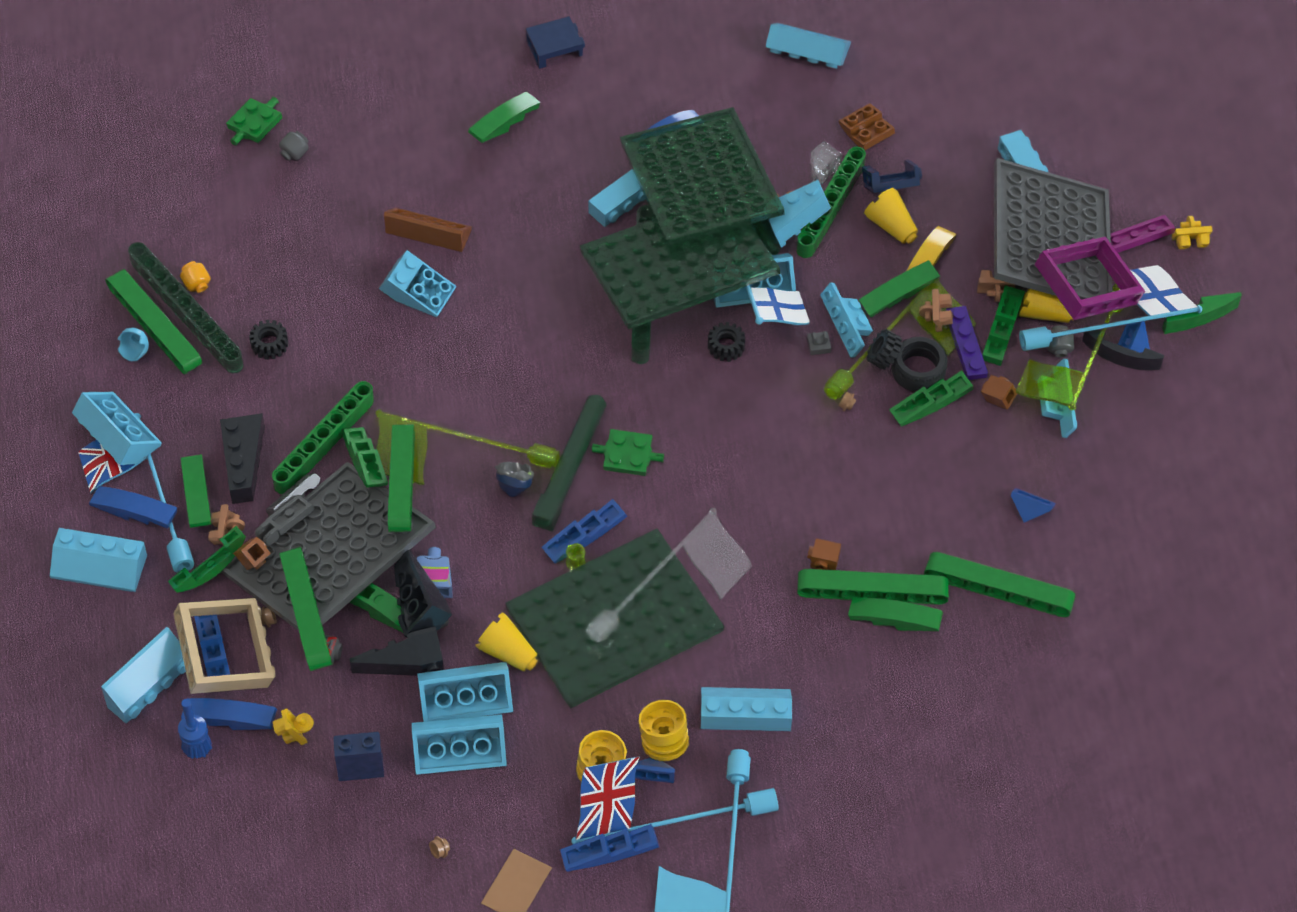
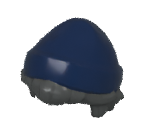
(514, 477)

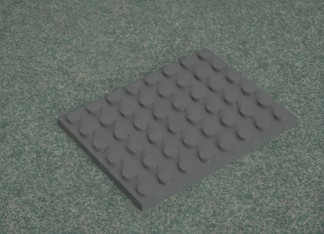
(1042, 213)
(342, 546)

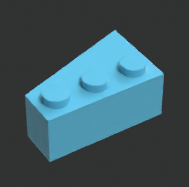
(800, 208)

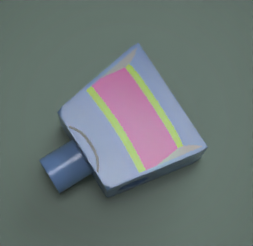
(438, 570)

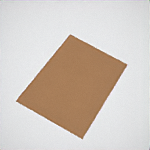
(516, 883)

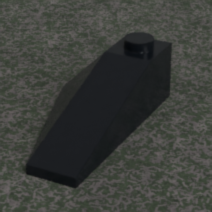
(419, 597)
(408, 657)

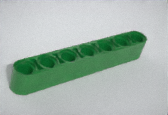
(836, 194)
(154, 321)
(326, 428)
(401, 478)
(1001, 584)
(889, 586)
(305, 609)

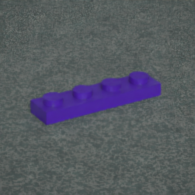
(967, 344)

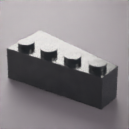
(242, 449)

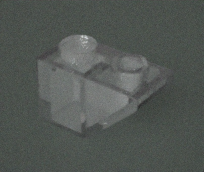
(823, 162)

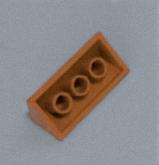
(426, 229)

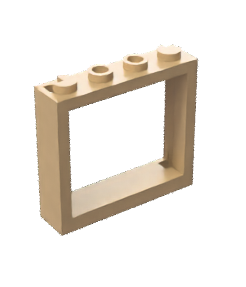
(190, 654)

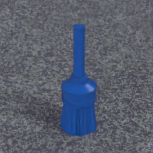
(193, 733)

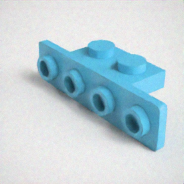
(847, 318)
(1060, 412)

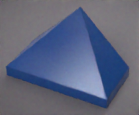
(1135, 337)
(1030, 505)
(654, 771)

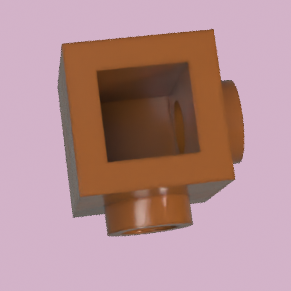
(999, 391)
(252, 553)
(824, 555)

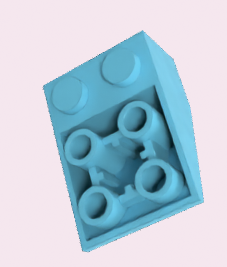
(417, 285)

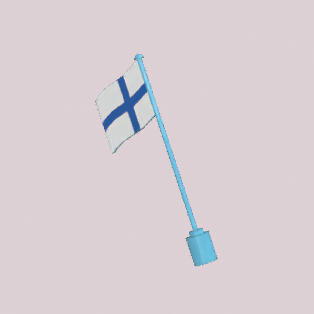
(1160, 300)
(777, 306)

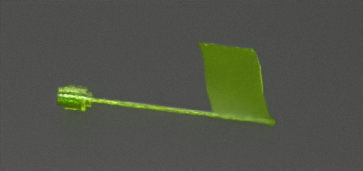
(843, 379)
(1058, 382)
(538, 453)

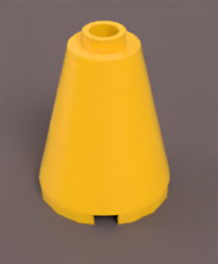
(892, 216)
(1043, 307)
(507, 644)

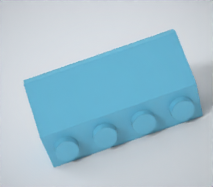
(807, 44)
(784, 281)
(115, 427)
(97, 559)
(144, 676)
(465, 692)
(746, 709)
(459, 744)

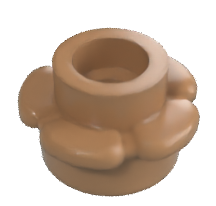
(847, 401)
(268, 617)
(439, 847)

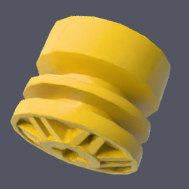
(663, 730)
(599, 748)

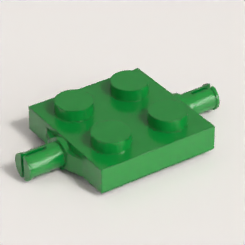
(254, 120)
(628, 452)

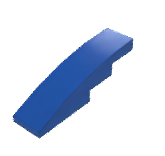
(134, 506)
(585, 531)
(212, 645)
(233, 713)
(609, 849)

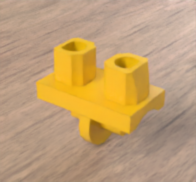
(1192, 230)
(292, 727)

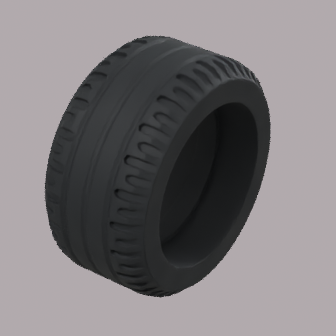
(919, 347)

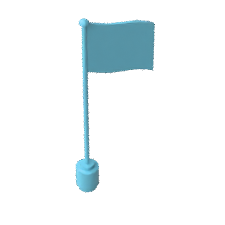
(686, 894)

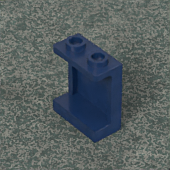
(553, 40)
(880, 183)
(358, 756)

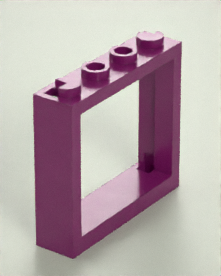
(1130, 288)

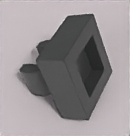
(819, 343)

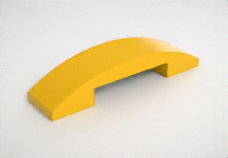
(933, 247)

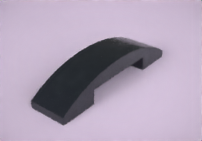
(1122, 356)

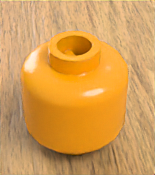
(195, 277)

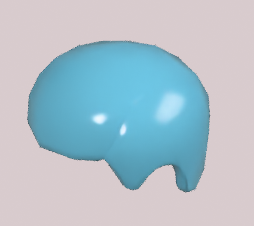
(133, 344)

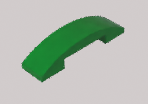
(212, 566)

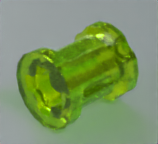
(575, 556)

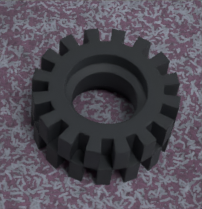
(265, 330)
(884, 349)
(724, 351)

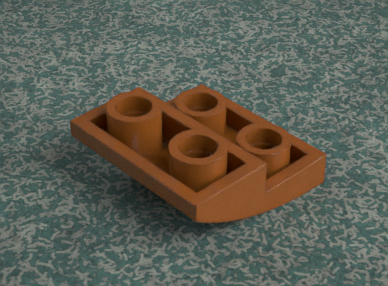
(866, 126)

